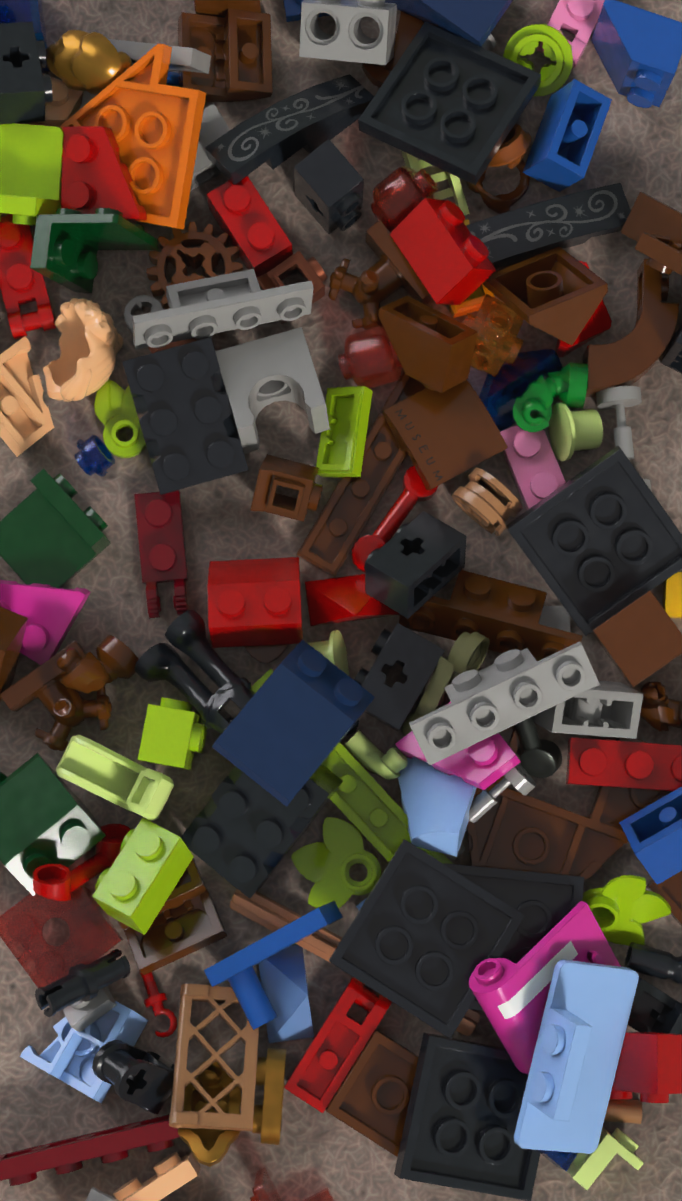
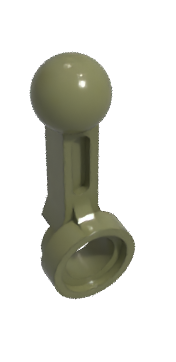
(465, 655)

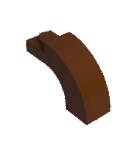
(635, 354)

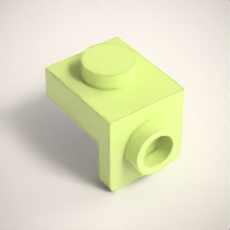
(588, 1167)

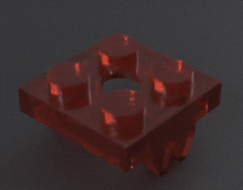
(88, 939)

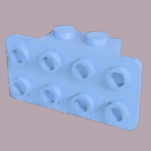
(576, 1057)

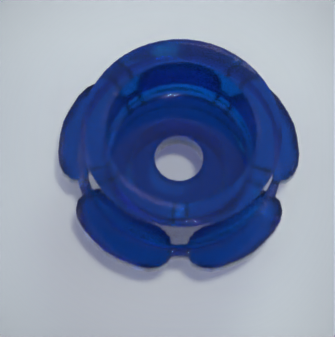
(94, 456)

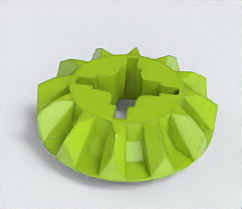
(555, 47)

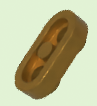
(268, 1116)

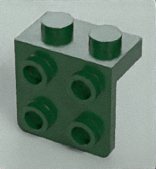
(49, 535)

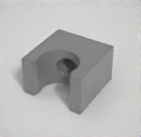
(270, 372)

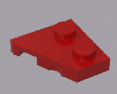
(95, 173)

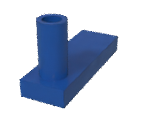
(239, 967)

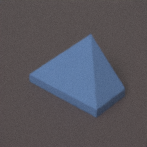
(287, 989)

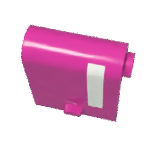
(517, 992)

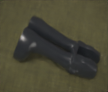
(164, 663)

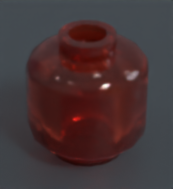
(401, 194)
(370, 359)

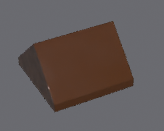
(550, 292)

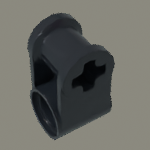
(135, 1074)

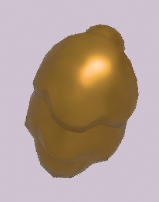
(86, 61)
(210, 1145)

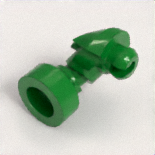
(534, 408)

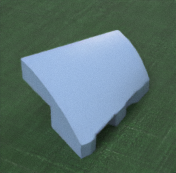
(435, 806)
(73, 1052)

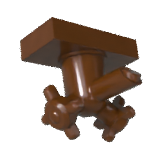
(380, 279)
(61, 702)

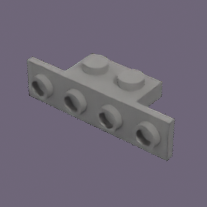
(218, 306)
(501, 697)

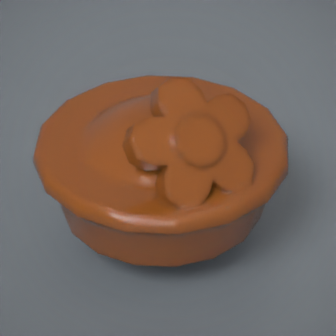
(513, 148)

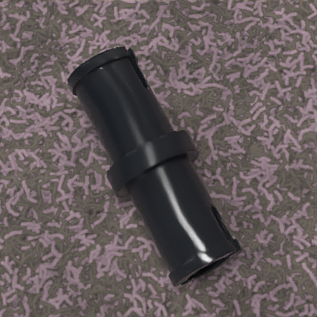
(82, 982)

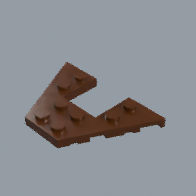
(550, 839)

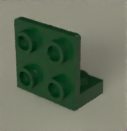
(69, 242)

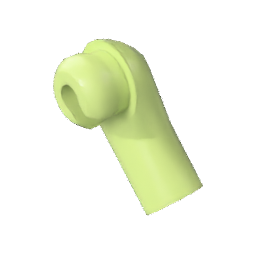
(371, 758)

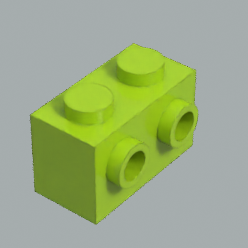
(172, 734)
(142, 875)

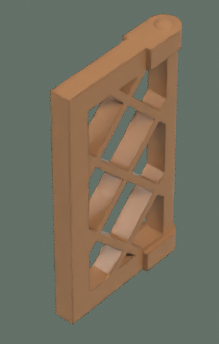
(182, 1077)

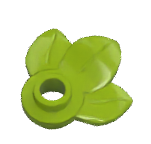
(117, 411)
(330, 861)
(623, 908)

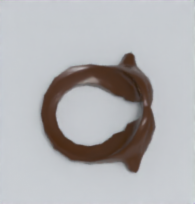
(502, 202)

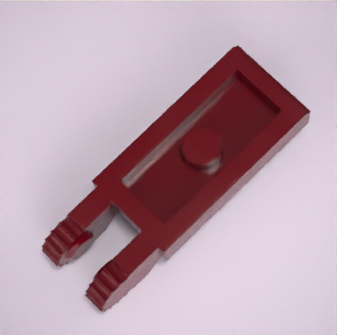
(162, 547)

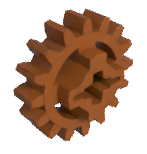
(207, 255)

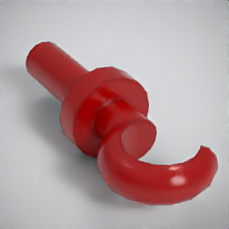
(155, 1001)

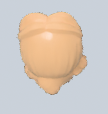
(87, 351)

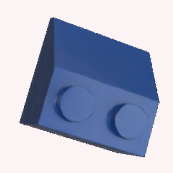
(638, 51)

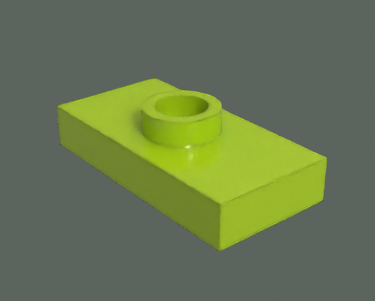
(344, 444)

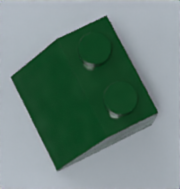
(42, 821)

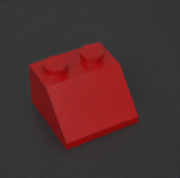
(254, 602)

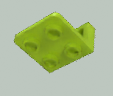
(30, 171)

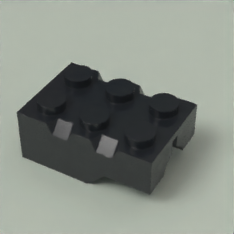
(185, 415)
(249, 831)

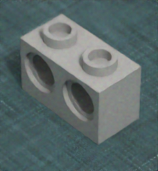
(348, 41)

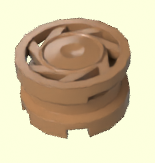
(487, 501)

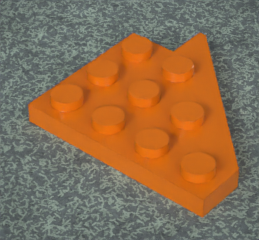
(154, 131)

